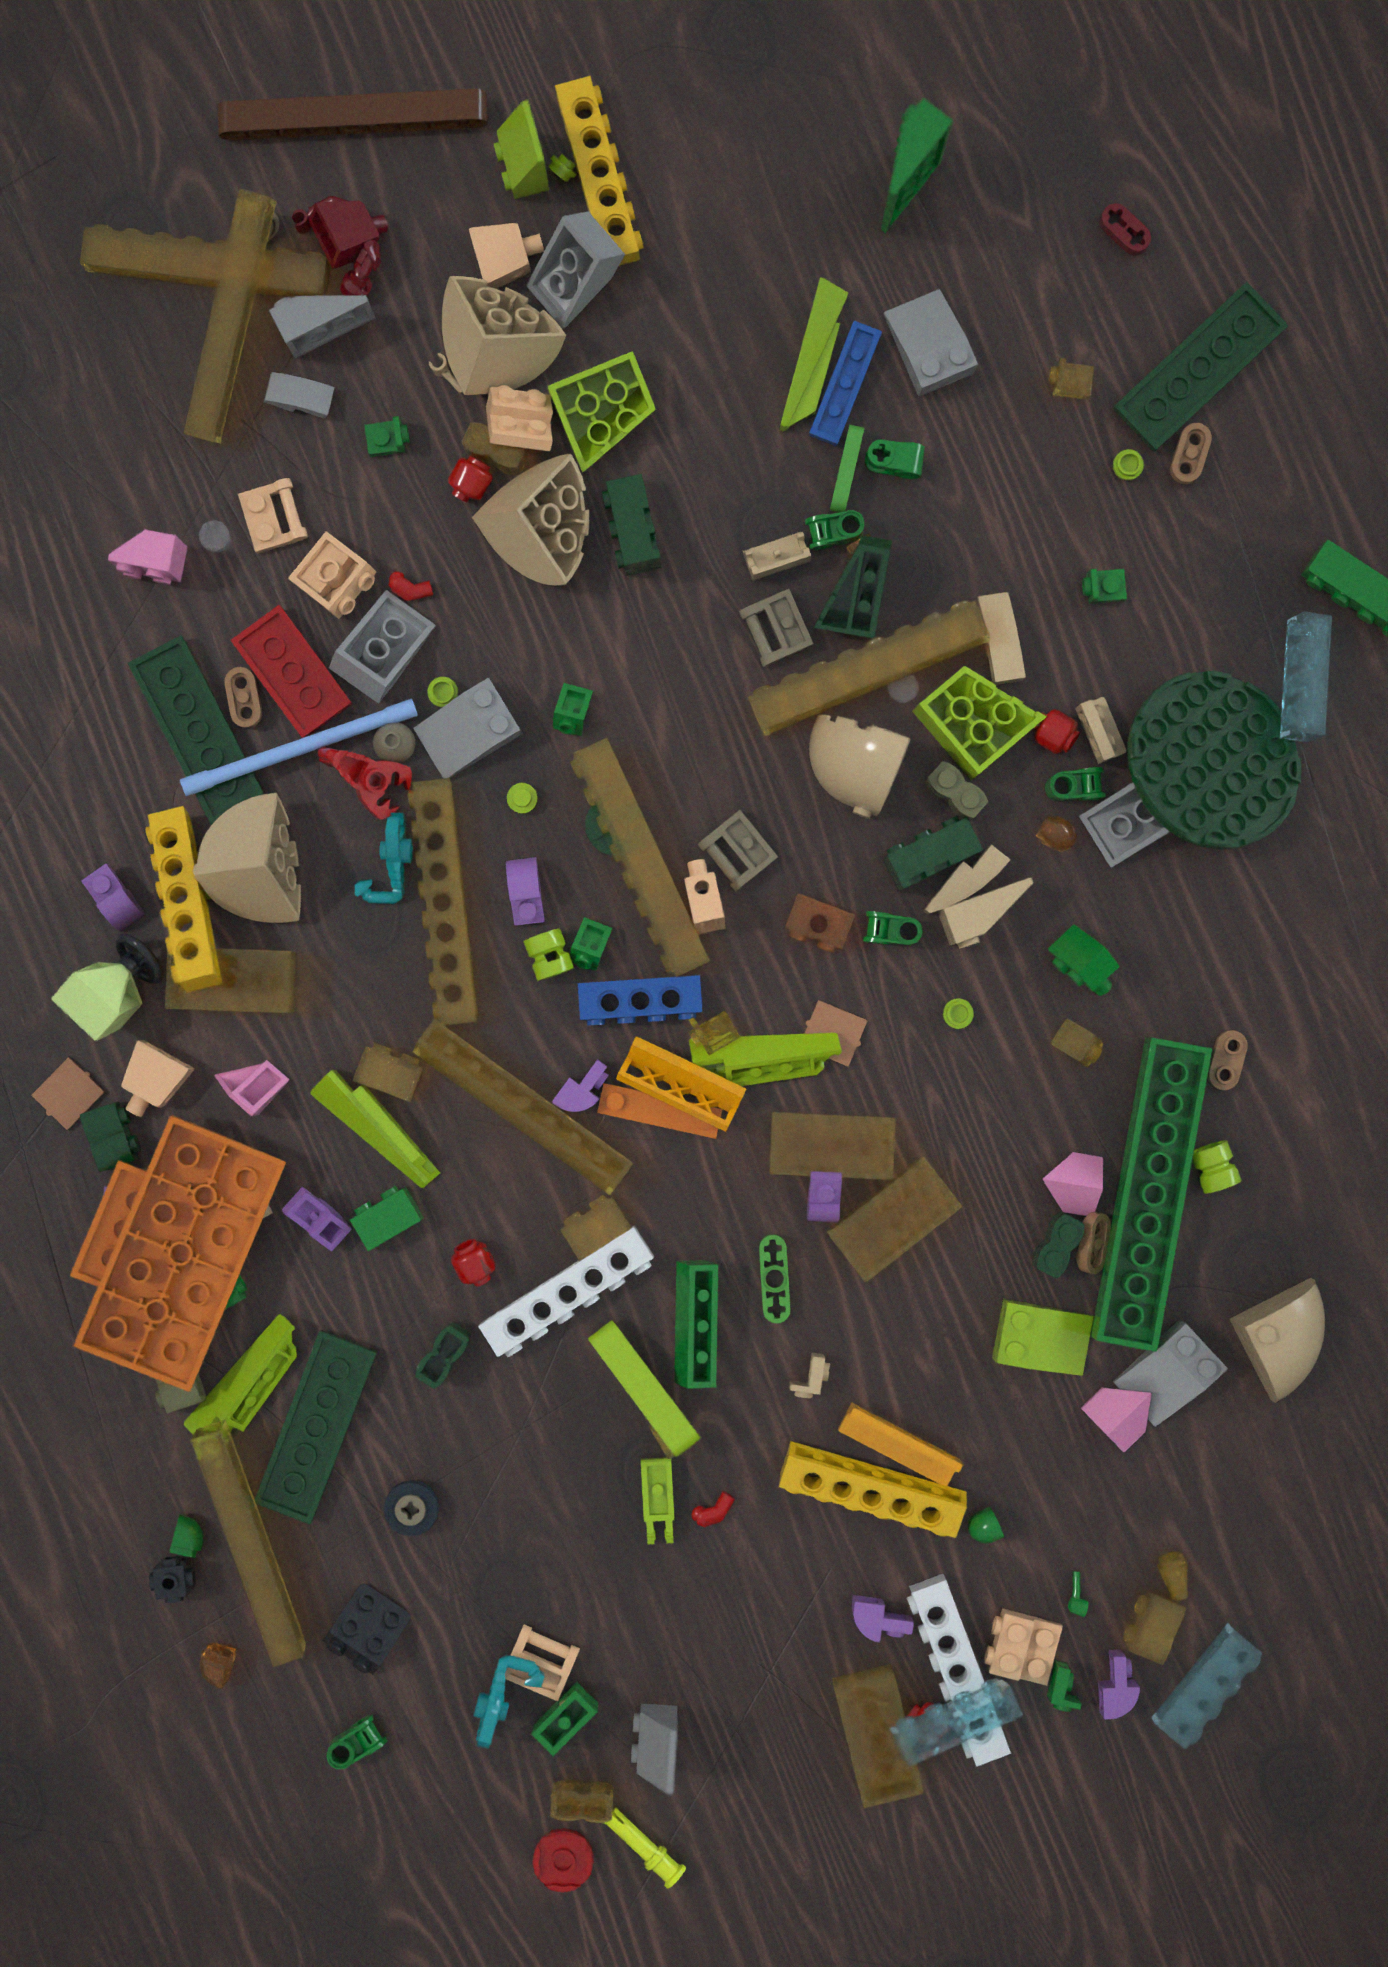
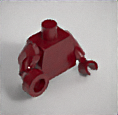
(346, 236)

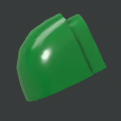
(985, 1527)
(187, 1537)

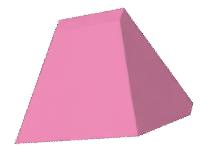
(253, 1086)
(1077, 1183)
(1120, 1414)

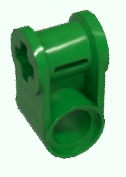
(899, 460)
(832, 529)
(1081, 783)
(889, 929)
(359, 1739)

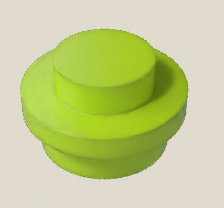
(562, 167)
(1128, 464)
(442, 691)
(522, 798)
(958, 1013)

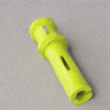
(655, 1857)

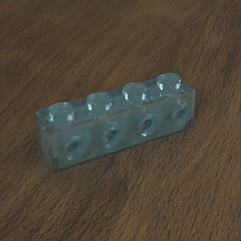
(1306, 677)
(1207, 1686)
(955, 1722)

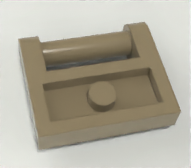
(785, 622)
(745, 843)

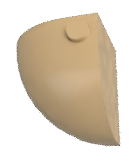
(495, 336)
(539, 521)
(855, 762)
(251, 863)
(1283, 1337)

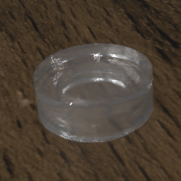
(215, 536)
(904, 689)

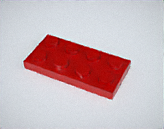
(291, 671)

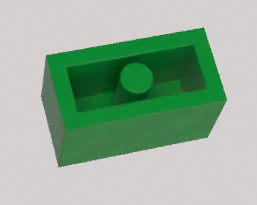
(386, 1218)
(564, 1718)

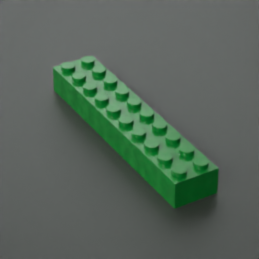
(1151, 1194)

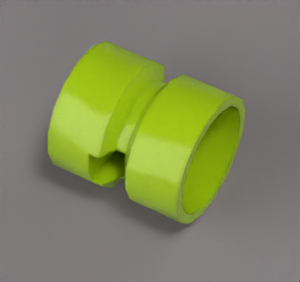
(545, 944)
(1214, 1162)

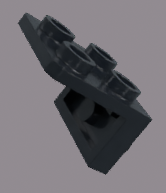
(367, 1629)

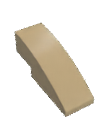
(1004, 648)
(968, 880)

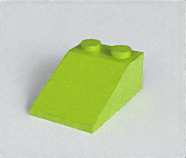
(521, 154)
(1042, 1338)

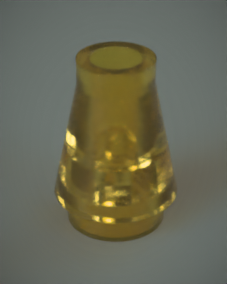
(1174, 1570)

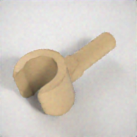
(445, 372)

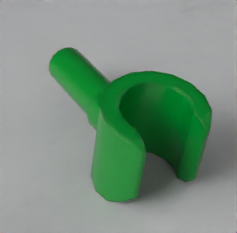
(1076, 1604)

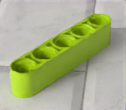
(644, 1388)

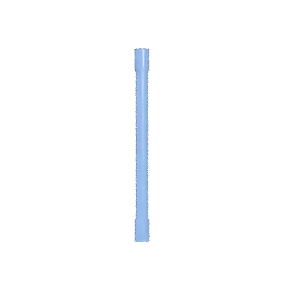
(207, 779)

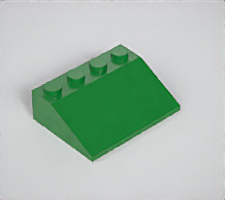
(917, 156)

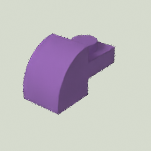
(525, 891)
(113, 898)
(578, 1096)
(824, 1197)
(317, 1218)
(872, 1619)
(1118, 1694)

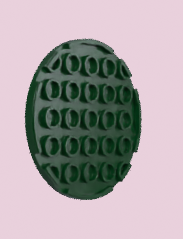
(1213, 760)

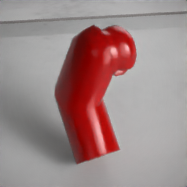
(408, 590)
(714, 1514)

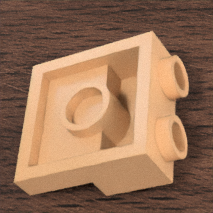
(519, 418)
(333, 575)
(1022, 1647)

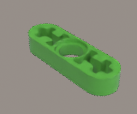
(847, 468)
(783, 1300)

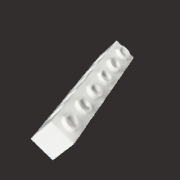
(496, 1326)
(936, 1593)

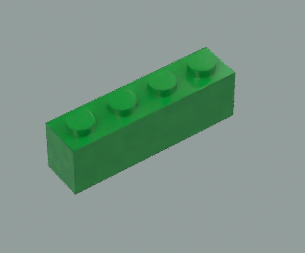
(1349, 583)
(696, 1324)

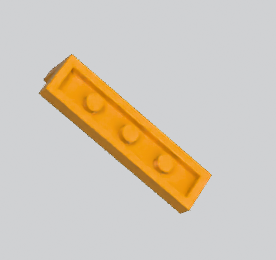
(684, 1079)
(899, 1445)

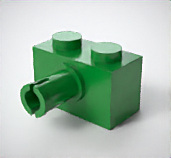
(1084, 960)

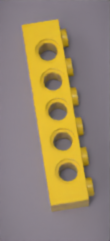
(579, 96)
(204, 968)
(889, 1484)

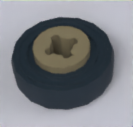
(411, 1496)

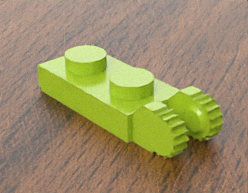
(657, 1496)

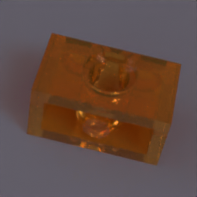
(837, 922)

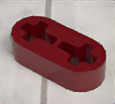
(1130, 224)

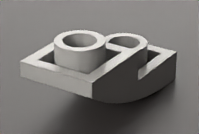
(299, 393)

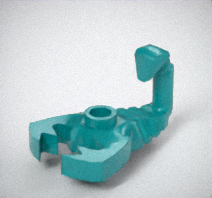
(396, 852)
(491, 1706)

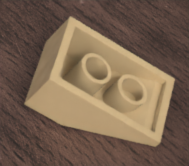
(977, 915)

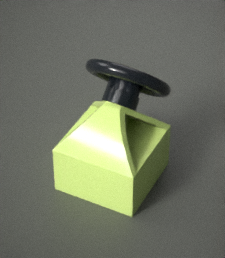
(105, 993)

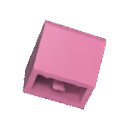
(152, 555)

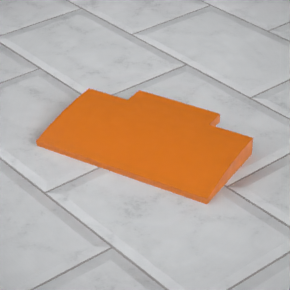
(172, 1250)

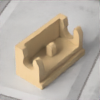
(777, 556)

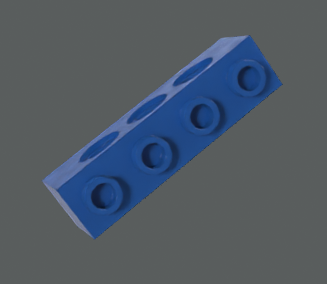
(592, 993)

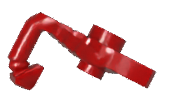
(368, 777)

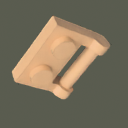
(263, 519)
(554, 1674)

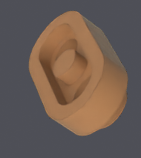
(1189, 454)
(243, 698)
(1223, 1058)
(1094, 1243)

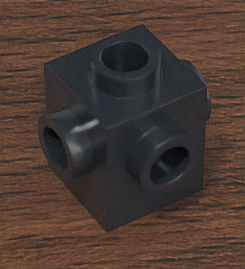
(179, 1571)

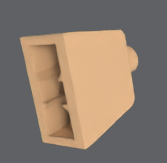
(503, 252)
(707, 907)
(152, 1077)

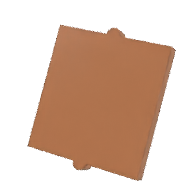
(834, 1020)
(68, 1093)

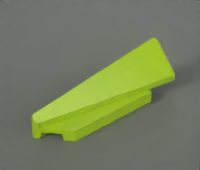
(814, 354)
(768, 1057)
(375, 1125)
(249, 1381)

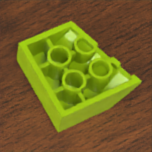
(601, 406)
(975, 720)

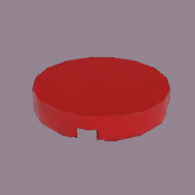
(563, 1860)

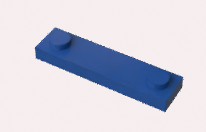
(845, 383)

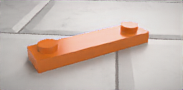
(643, 1108)

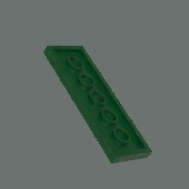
(1200, 366)
(193, 722)
(315, 1427)

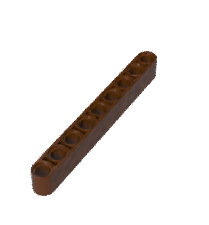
(352, 114)

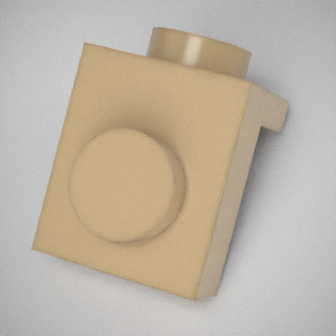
(817, 1373)

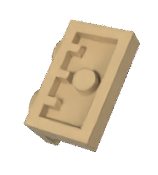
(1100, 729)

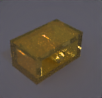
(595, 1227)

